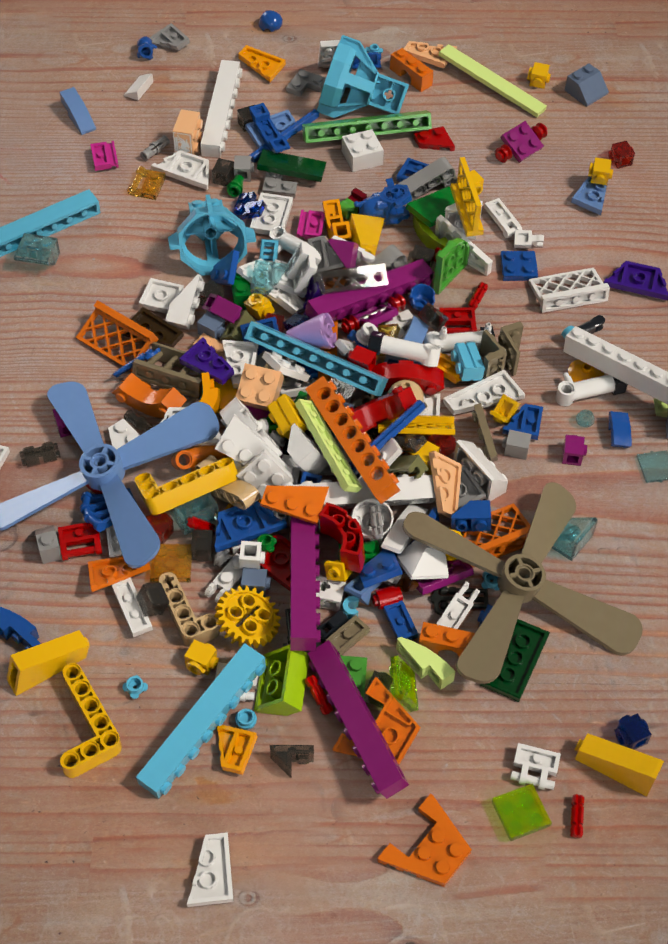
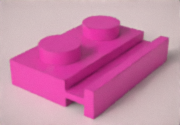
(104, 155)
(310, 224)

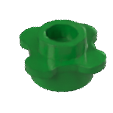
(267, 542)

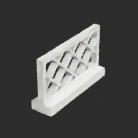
(568, 296)

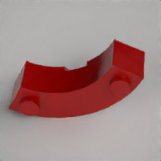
(428, 378)
(385, 407)
(348, 532)

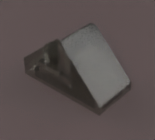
(286, 754)

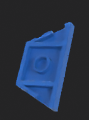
(245, 525)

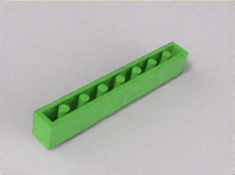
(379, 124)

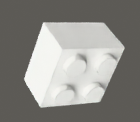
(362, 150)

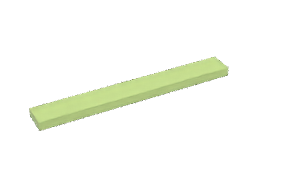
(492, 80)

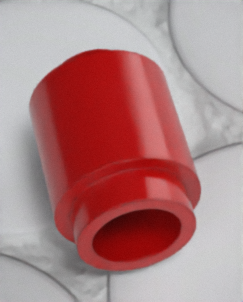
(386, 596)

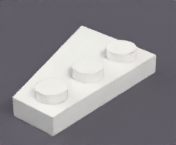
(213, 874)

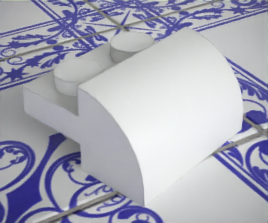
(303, 265)

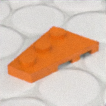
(110, 571)

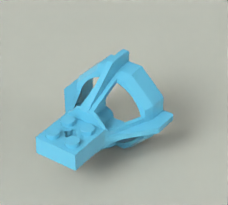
(366, 86)
(208, 222)

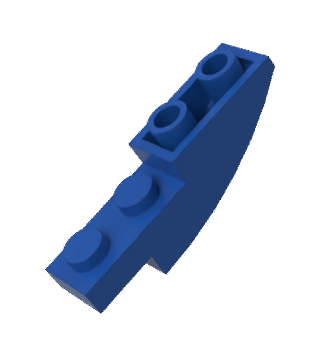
(18, 628)

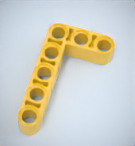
(185, 488)
(94, 719)

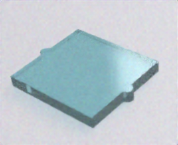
(654, 466)

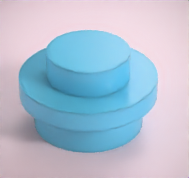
(246, 719)

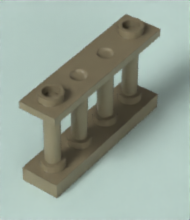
(165, 377)

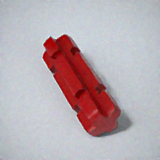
(478, 295)
(199, 524)
(318, 694)
(577, 816)

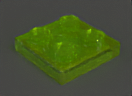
(403, 683)
(521, 812)

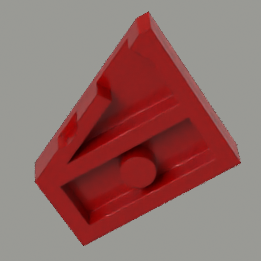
(434, 139)

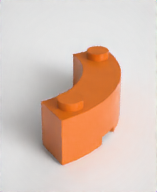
(146, 400)

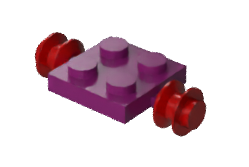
(521, 142)
(375, 315)

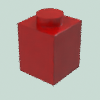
(362, 357)

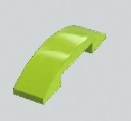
(427, 237)

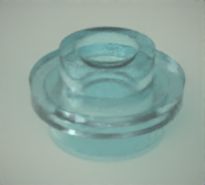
(588, 416)

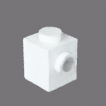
(251, 555)

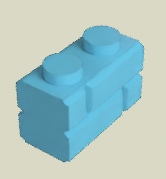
(468, 361)

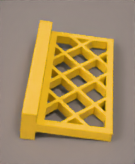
(467, 200)
(425, 425)

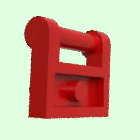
(460, 316)
(77, 535)

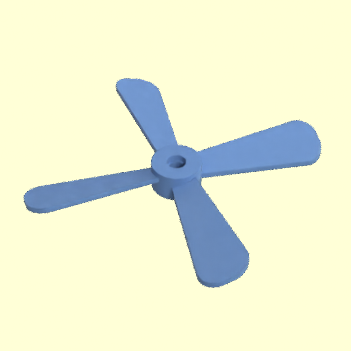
(105, 467)

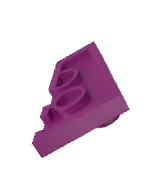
(457, 571)

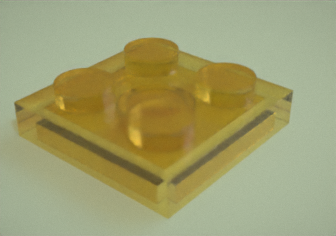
(173, 559)

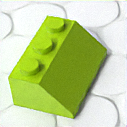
(282, 682)

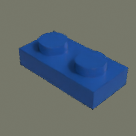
(400, 621)

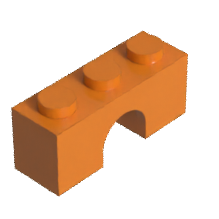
(420, 74)
(444, 638)

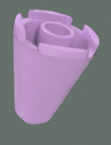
(316, 332)

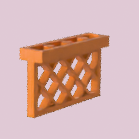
(121, 322)
(508, 543)

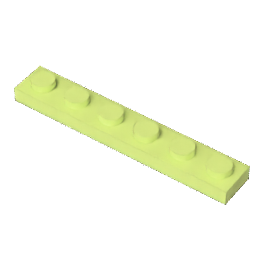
(328, 446)

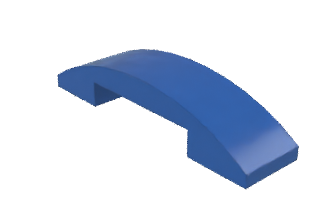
(267, 129)

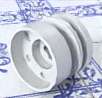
(362, 515)

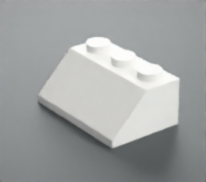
(483, 470)

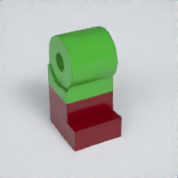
(347, 205)

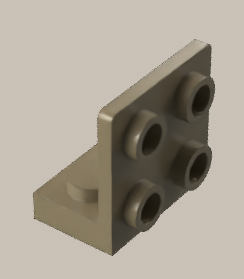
(510, 339)
(492, 353)

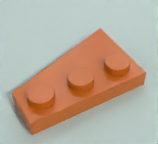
(296, 501)

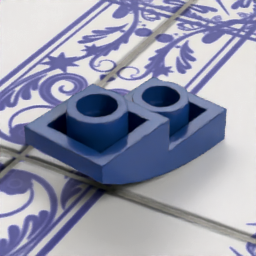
(620, 429)

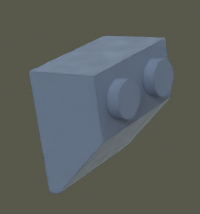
(586, 85)

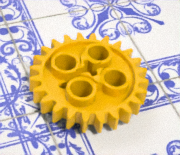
(260, 629)

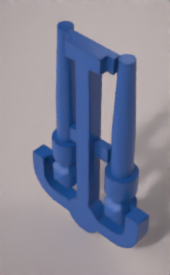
(143, 356)

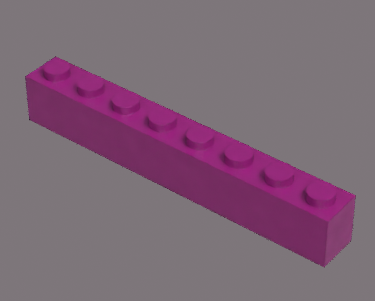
(350, 302)
(304, 586)
(358, 720)

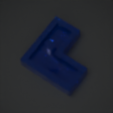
(247, 207)

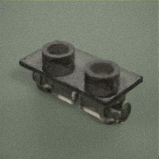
(46, 451)

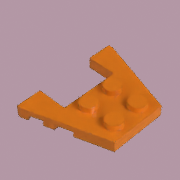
(393, 721)
(438, 853)

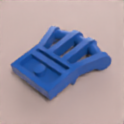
(97, 513)

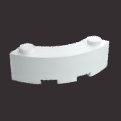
(242, 412)

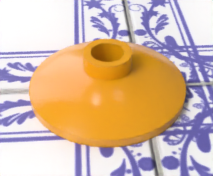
(582, 371)

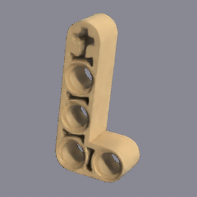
(236, 493)
(182, 608)

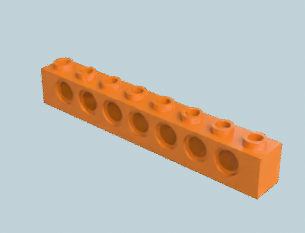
(344, 428)

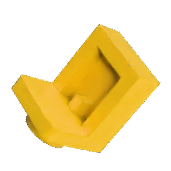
(505, 409)
(336, 571)

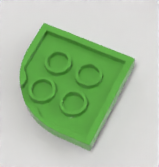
(450, 263)

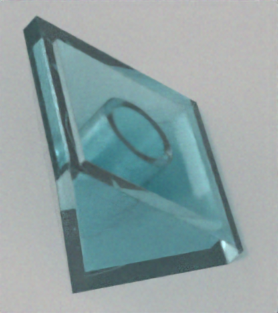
(575, 536)

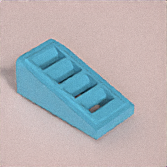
(269, 243)

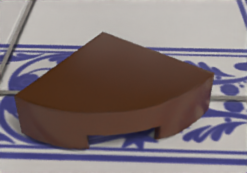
(406, 583)

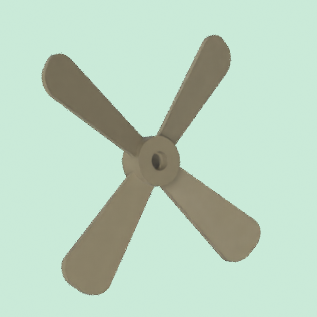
(525, 580)

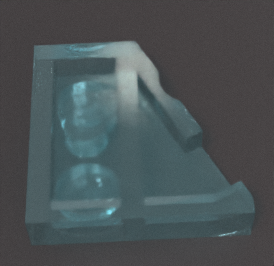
(266, 276)

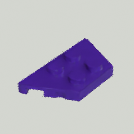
(639, 280)

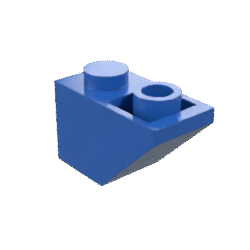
(472, 517)

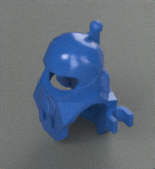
(387, 203)

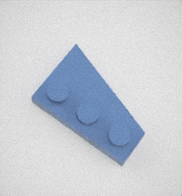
(280, 120)
(590, 196)

